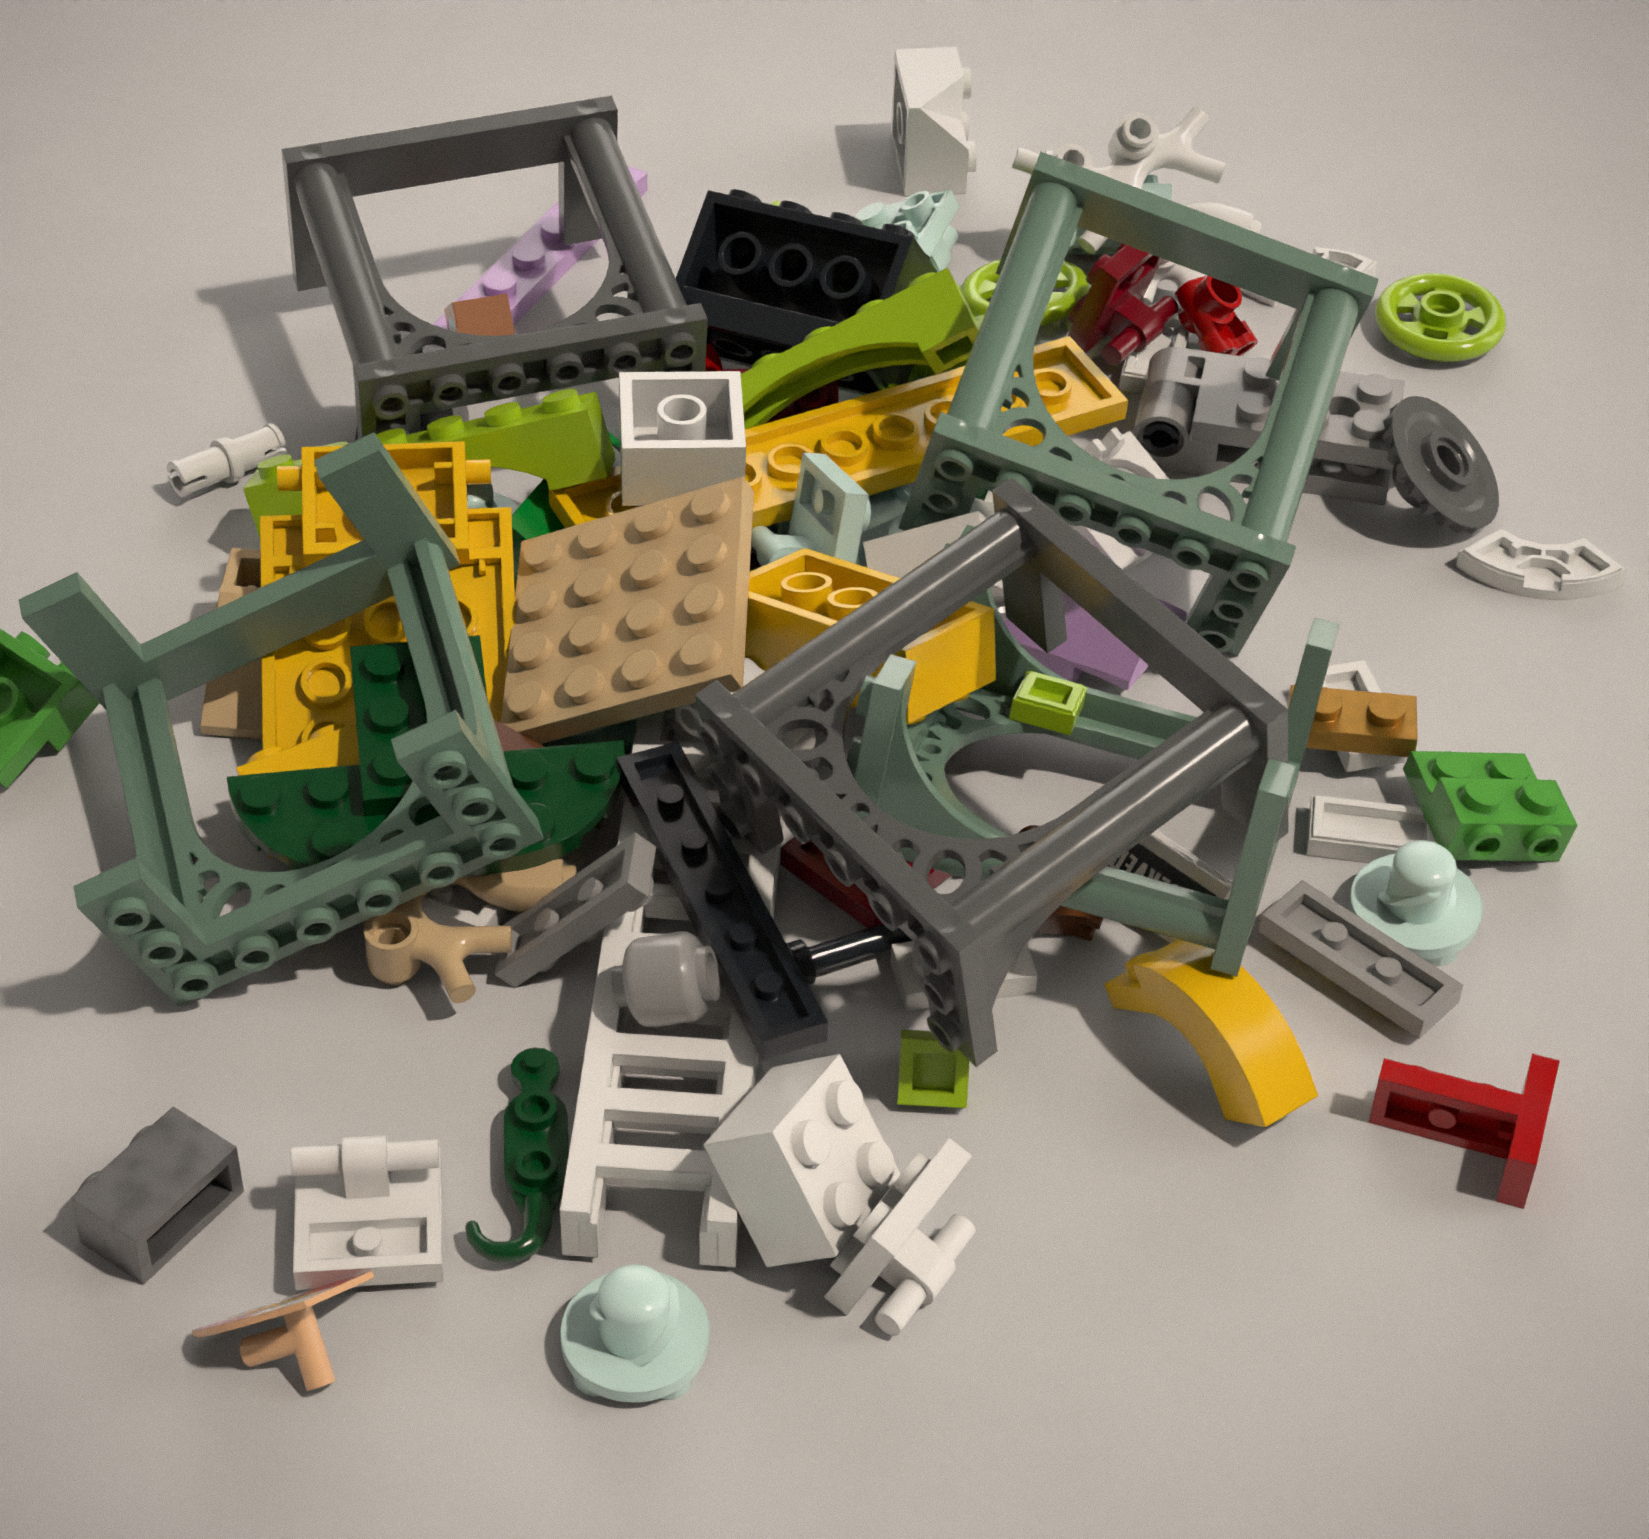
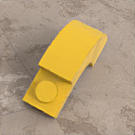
(1230, 1025)

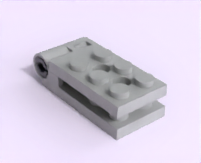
(1212, 406)

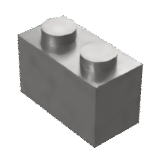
(157, 1194)

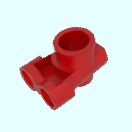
(1210, 314)

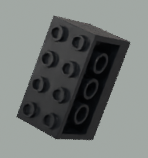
(784, 272)

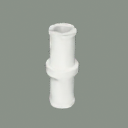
(225, 460)

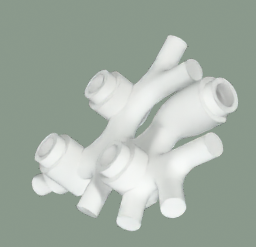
(1139, 157)

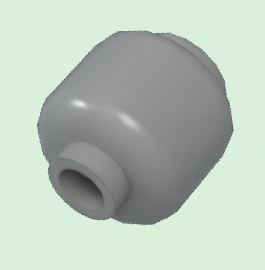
(666, 979)

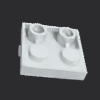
(368, 1211)
(898, 1251)

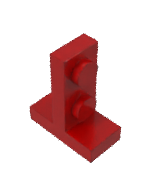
(1472, 1115)

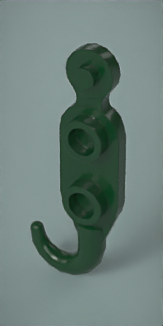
(533, 1156)

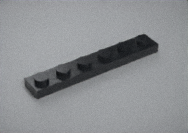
(722, 901)

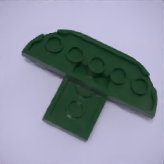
(327, 810)

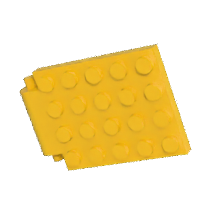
(312, 678)

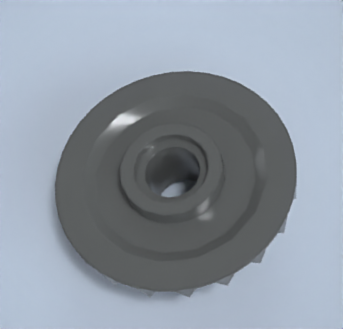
(1440, 465)

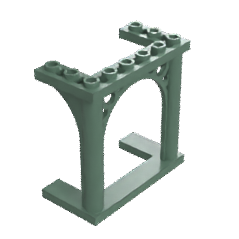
(1242, 554)
(455, 759)
(906, 778)

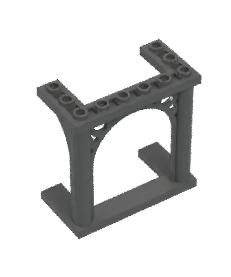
(594, 204)
(983, 925)

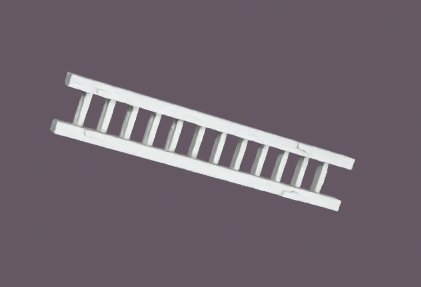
(613, 1051)

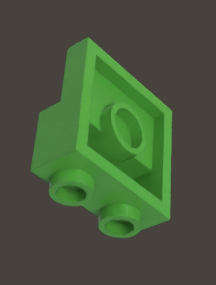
(36, 703)
(1490, 806)

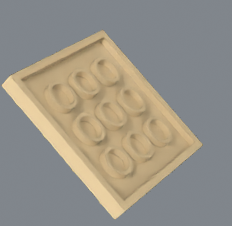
(630, 613)

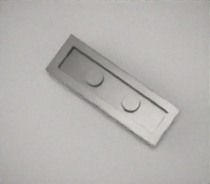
(578, 910)
(1360, 959)

